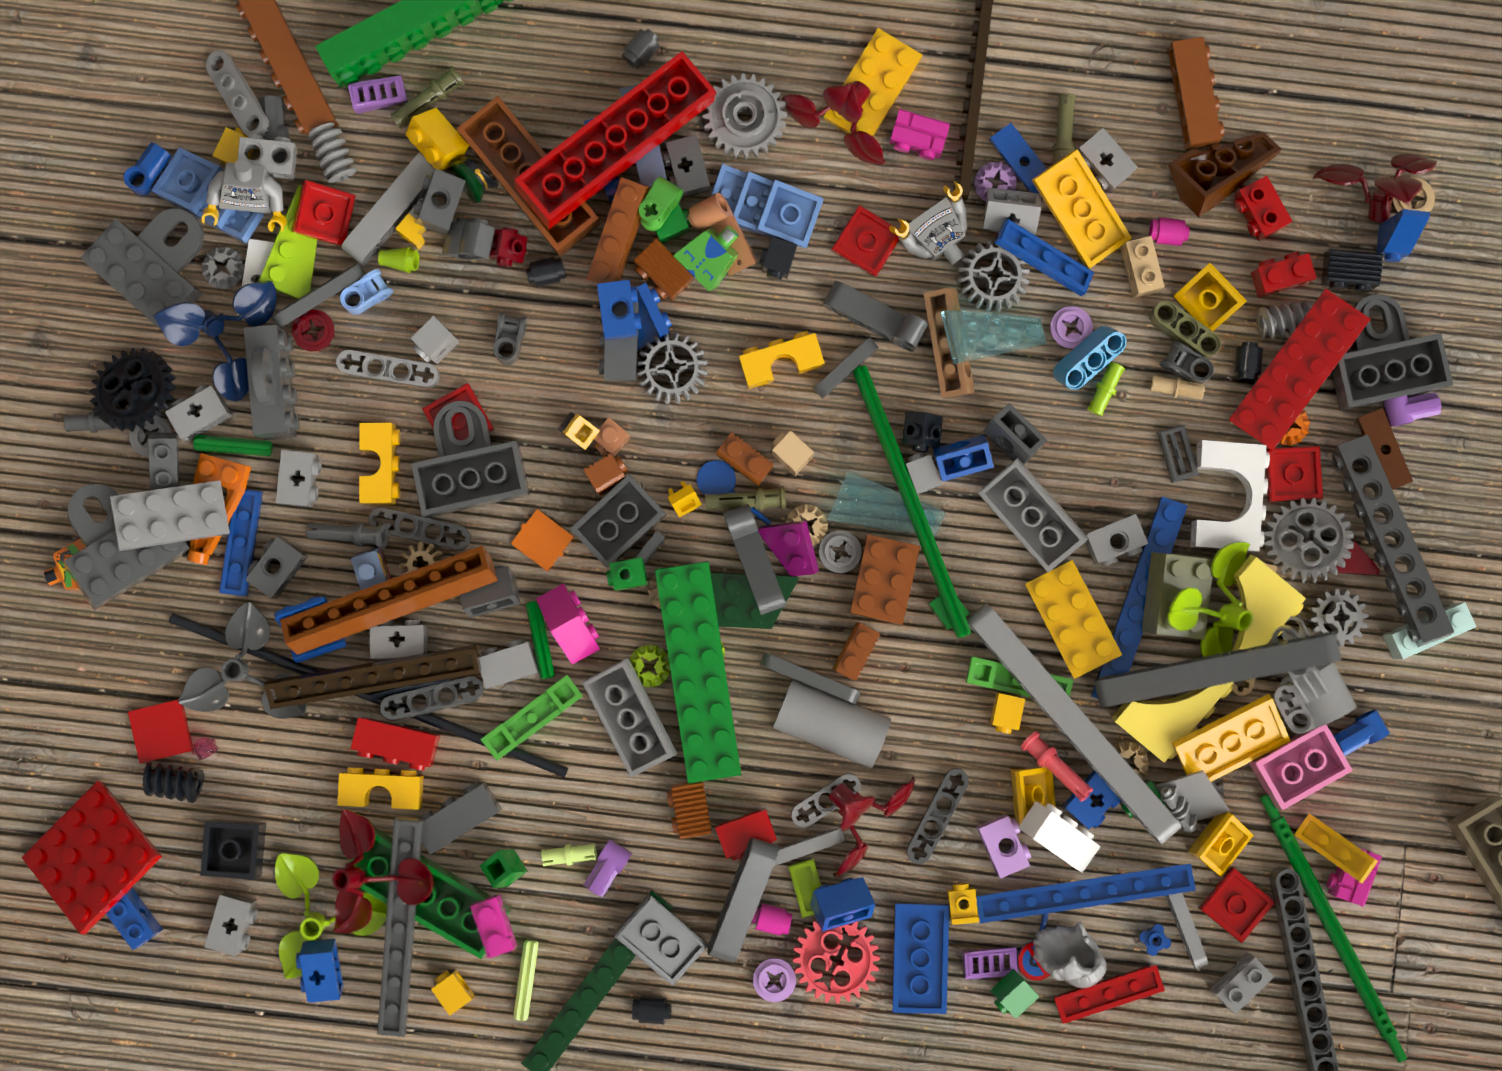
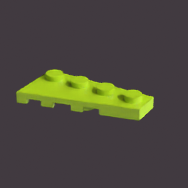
(290, 257)

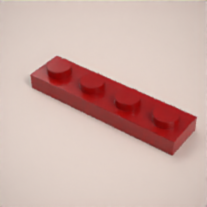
(1109, 993)

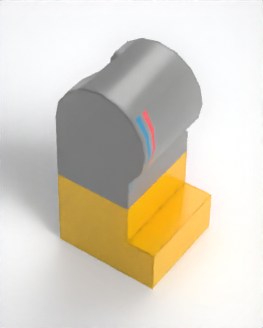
(410, 230)

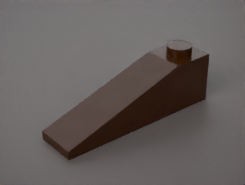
(1213, 174)

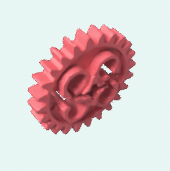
(858, 970)

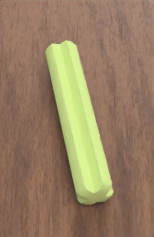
(525, 980)

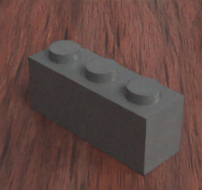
(620, 354)
(458, 816)

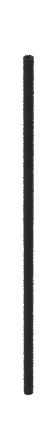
(425, 718)

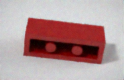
(395, 743)

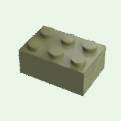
(1165, 580)

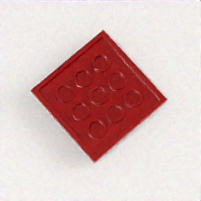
(91, 857)

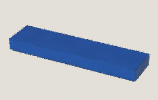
(1044, 257)
(241, 544)

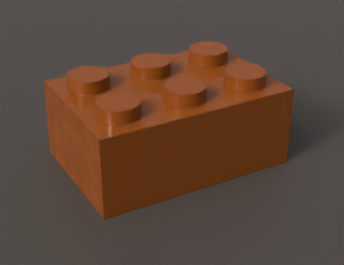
(884, 579)

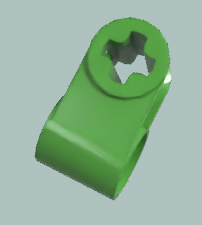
(660, 200)

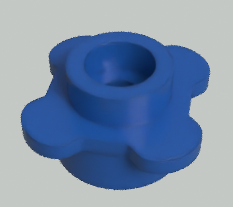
(1148, 935)

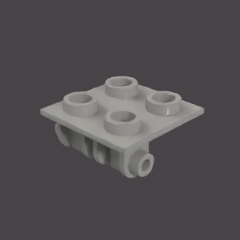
(1192, 799)

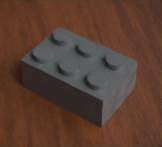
(618, 521)

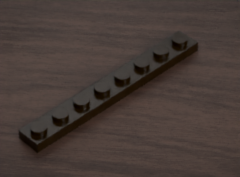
(971, 105)
(373, 677)

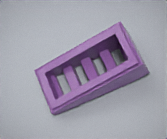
(369, 105)
(968, 956)

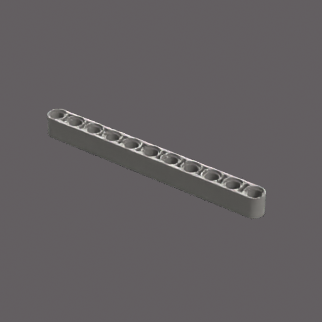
(1073, 724)

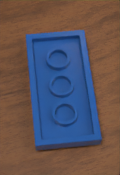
(920, 958)

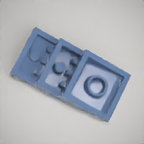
(186, 187)
(768, 205)

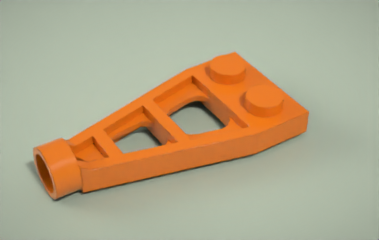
(232, 477)

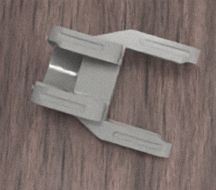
(1316, 689)

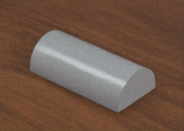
(1033, 515)
(629, 717)
(832, 723)

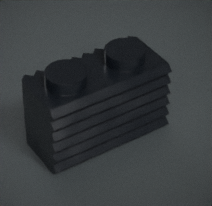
(1352, 269)

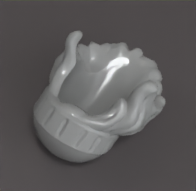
(1070, 955)

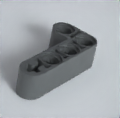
(875, 316)
(754, 559)

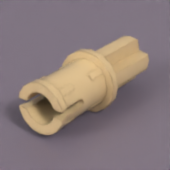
(1177, 387)

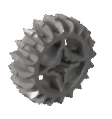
(982, 275)
(659, 370)

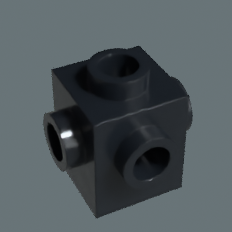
(922, 431)

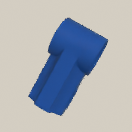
(149, 166)
(1367, 729)

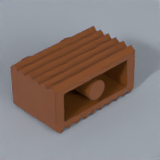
(663, 270)
(744, 459)
(606, 473)
(856, 651)
(690, 809)

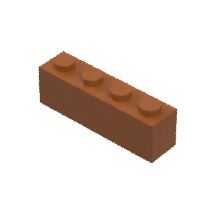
(1194, 93)
(618, 232)

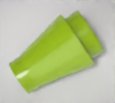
(401, 259)

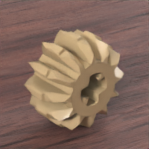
(416, 555)

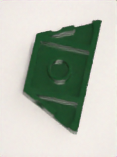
(737, 603)

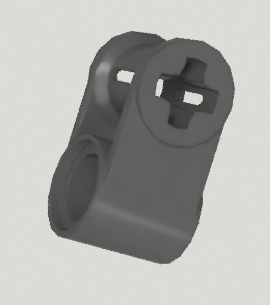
(509, 332)
(1185, 363)

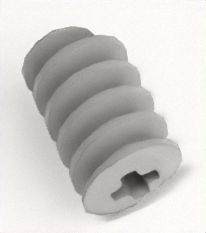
(330, 153)
(1281, 318)

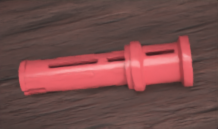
(1047, 757)

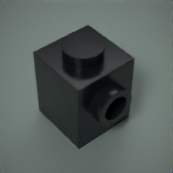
(778, 258)

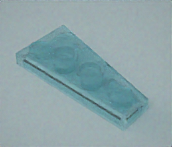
(987, 335)
(876, 506)

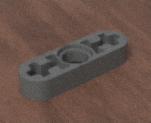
(845, 368)

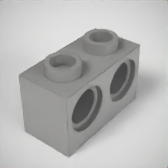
(268, 151)
(1241, 983)

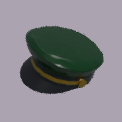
(476, 179)

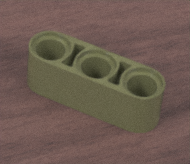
(1171, 328)

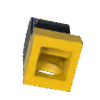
(578, 430)

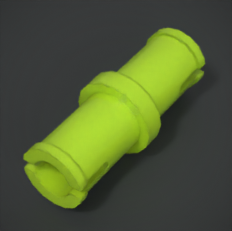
(1106, 388)

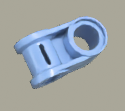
(366, 290)

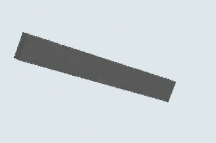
(398, 935)

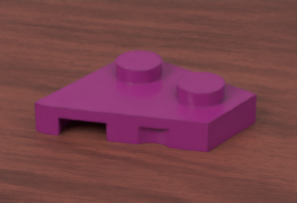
(791, 546)

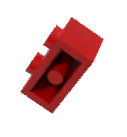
(1262, 208)
(1283, 275)
(737, 832)

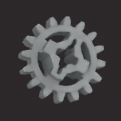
(1338, 607)

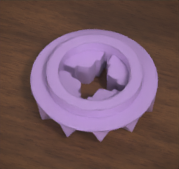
(988, 172)
(1067, 315)
(774, 993)

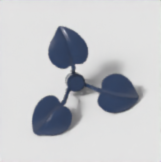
(182, 323)

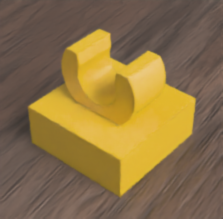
(684, 499)

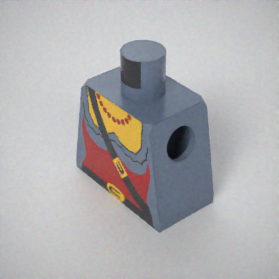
(371, 567)

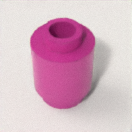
(1169, 231)
(772, 919)

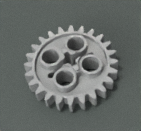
(1324, 522)

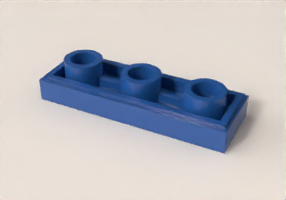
(1013, 149)

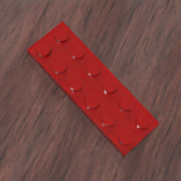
(1299, 369)

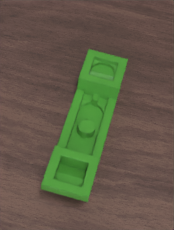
(995, 676)
(531, 718)

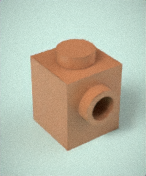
(610, 438)

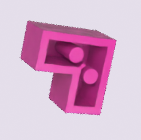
(568, 623)

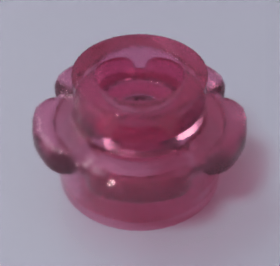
(204, 748)

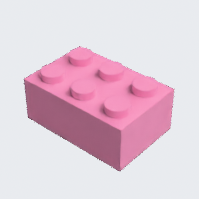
(1300, 767)

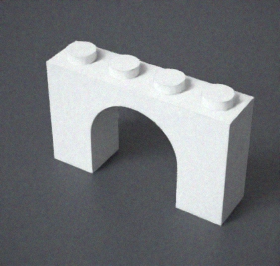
(1248, 465)

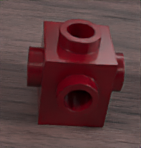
(508, 247)

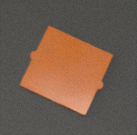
(542, 540)

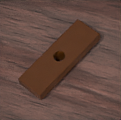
(1381, 434)

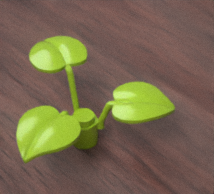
(1187, 603)
(295, 876)

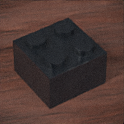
(233, 849)

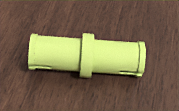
(569, 854)

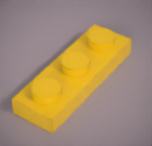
(1336, 848)

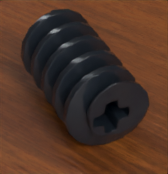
(171, 783)

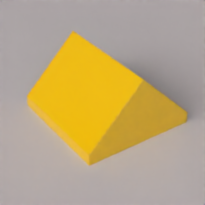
(1210, 297)
(1031, 786)
(1221, 842)

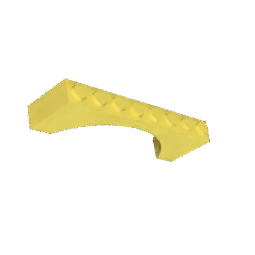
(1164, 721)

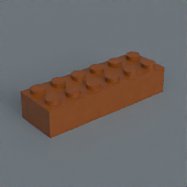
(508, 152)

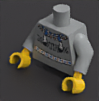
(245, 189)
(937, 229)

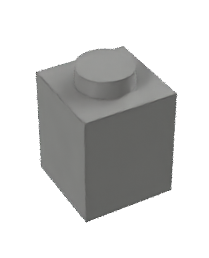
(923, 473)

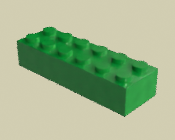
(447, 906)

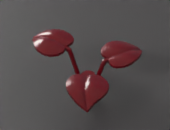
(848, 103)
(1399, 187)
(852, 808)
(351, 908)

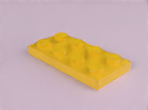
(885, 71)
(1081, 208)
(1073, 619)
(1233, 740)

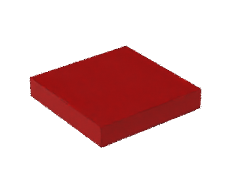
(323, 213)
(866, 241)
(459, 420)
(1294, 474)
(160, 731)
(1236, 905)

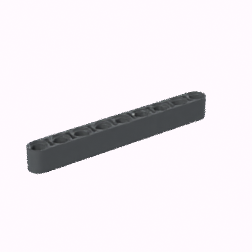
(1218, 669)
(1308, 971)

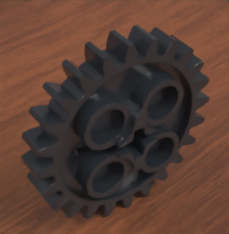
(132, 389)

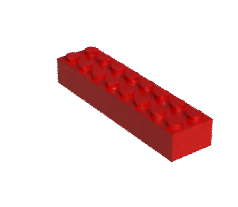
(615, 140)

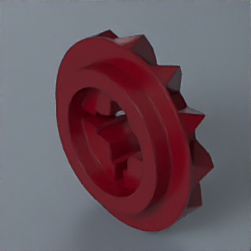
(303, 324)

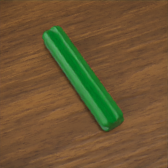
(232, 445)
(540, 640)

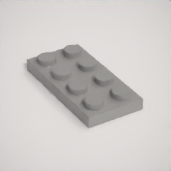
(169, 515)

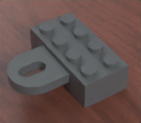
(144, 265)
(1389, 362)
(271, 382)
(468, 470)
(101, 568)

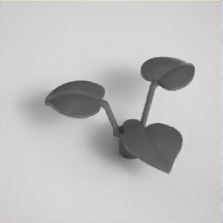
(205, 686)

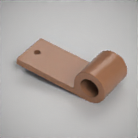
(716, 214)

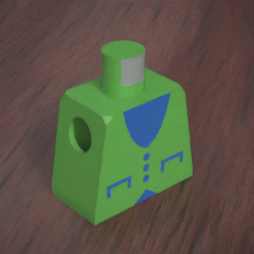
(709, 256)

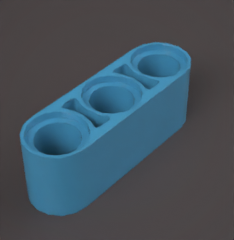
(1078, 362)

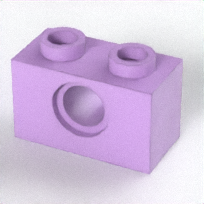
(1004, 862)

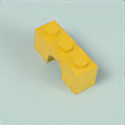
(802, 350)
(382, 486)
(356, 786)

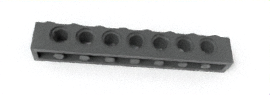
(1362, 452)

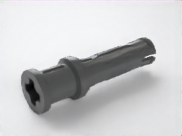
(358, 534)

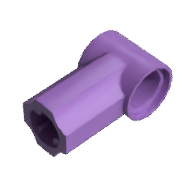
(1405, 409)
(609, 863)

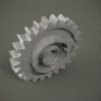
(748, 135)

